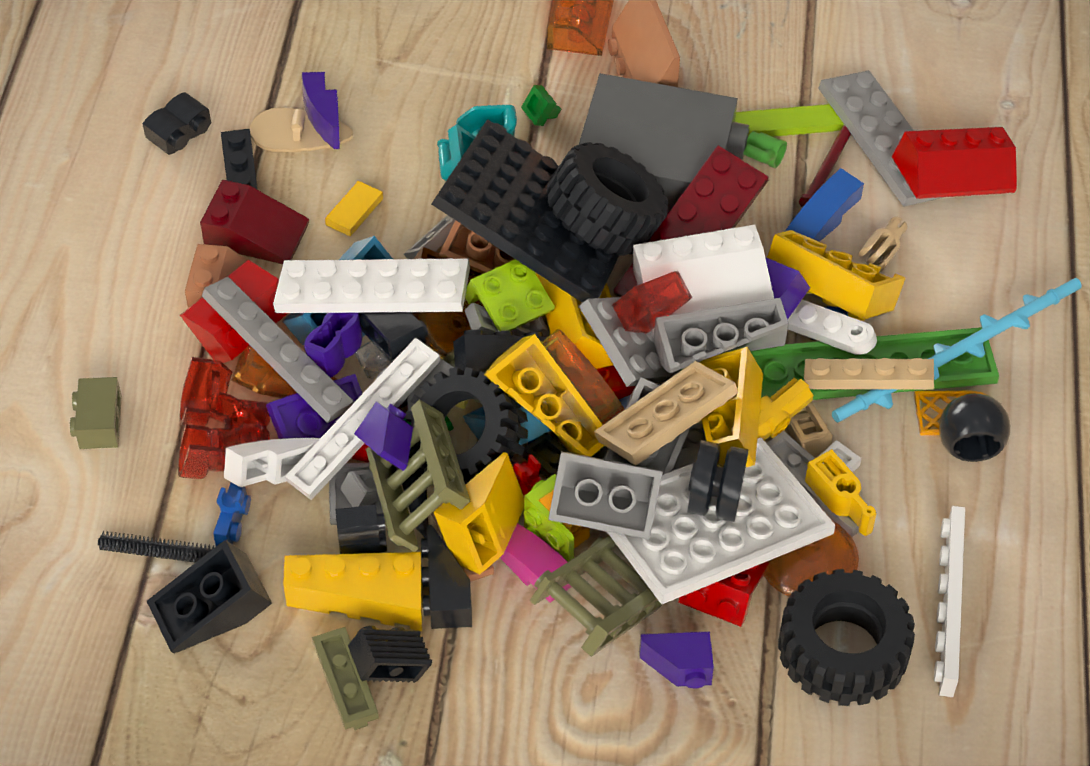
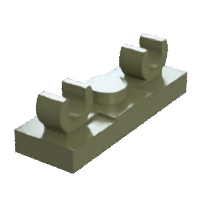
(348, 691)

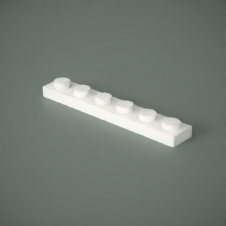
(339, 441)
(949, 610)

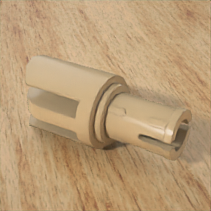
(884, 242)

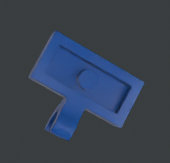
(232, 507)

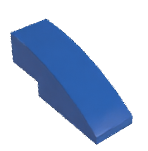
(827, 206)

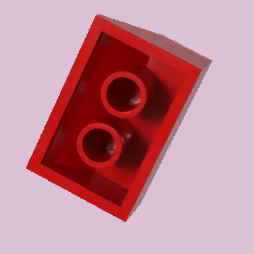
(214, 331)

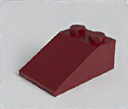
(252, 223)

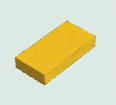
(354, 208)

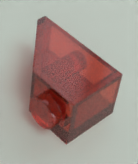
(651, 300)

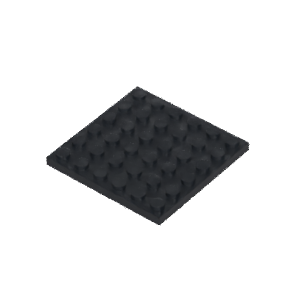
(504, 199)

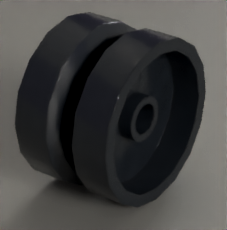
(715, 480)

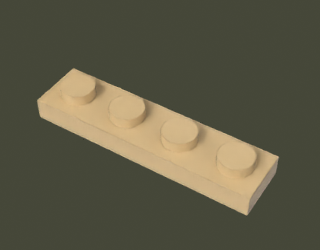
(869, 373)

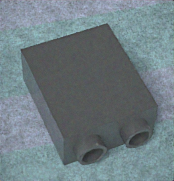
(663, 128)

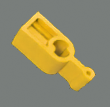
(840, 490)

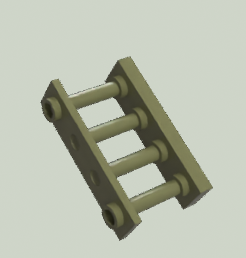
(441, 471)
(617, 619)

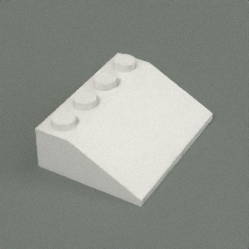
(716, 267)

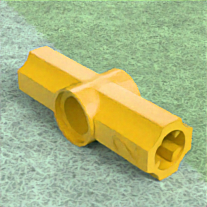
(781, 407)

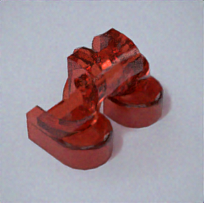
(205, 398)

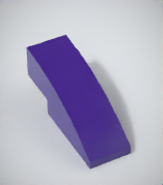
(321, 107)

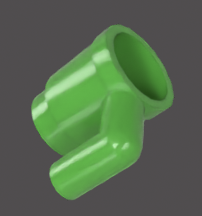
(765, 149)

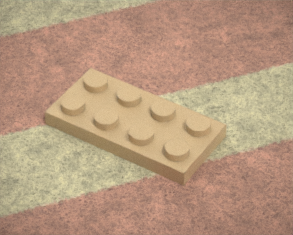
(666, 412)

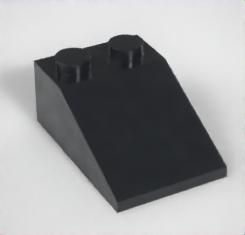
(209, 598)

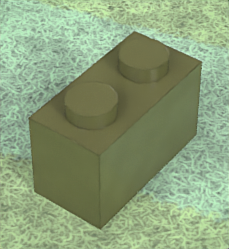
(97, 413)

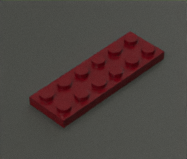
(710, 203)

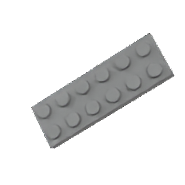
(873, 124)

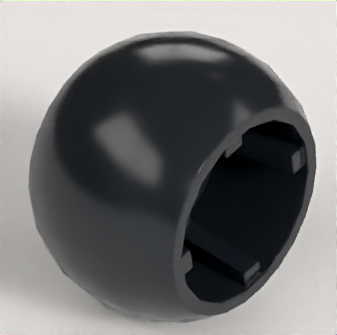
(974, 427)

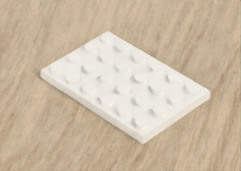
(699, 550)

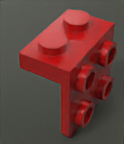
(729, 597)

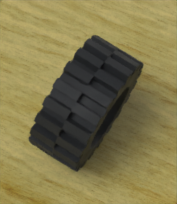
(502, 417)

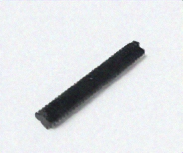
(152, 548)

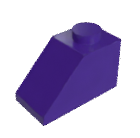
(387, 434)
(680, 657)

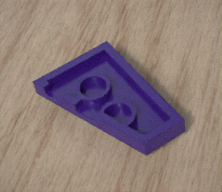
(297, 419)

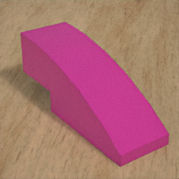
(531, 557)

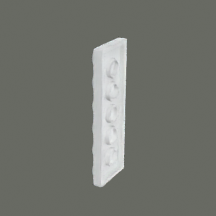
(372, 286)

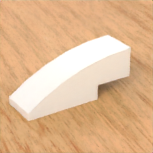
(264, 460)

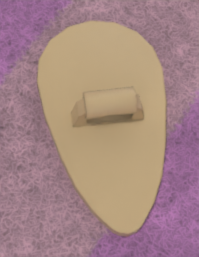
(290, 131)

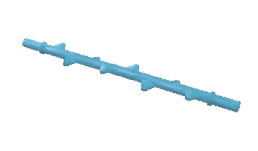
(972, 344)

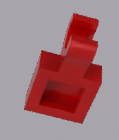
(527, 474)

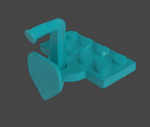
(466, 130)

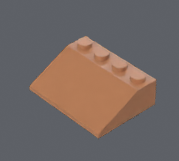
(644, 44)

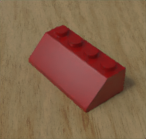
(957, 162)

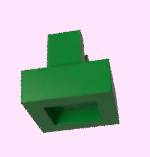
(540, 106)

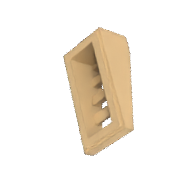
(810, 431)

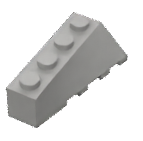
(715, 331)

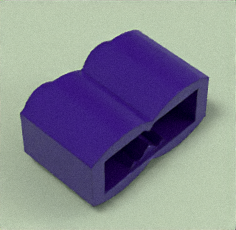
(334, 341)

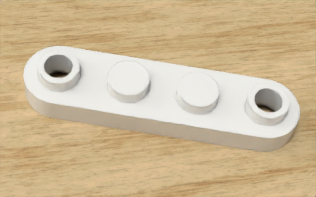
(832, 328)

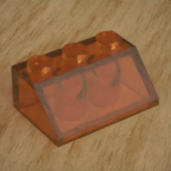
(579, 26)

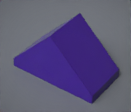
(787, 285)

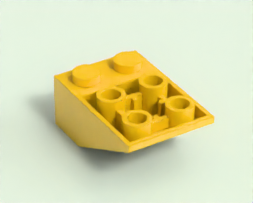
(485, 525)

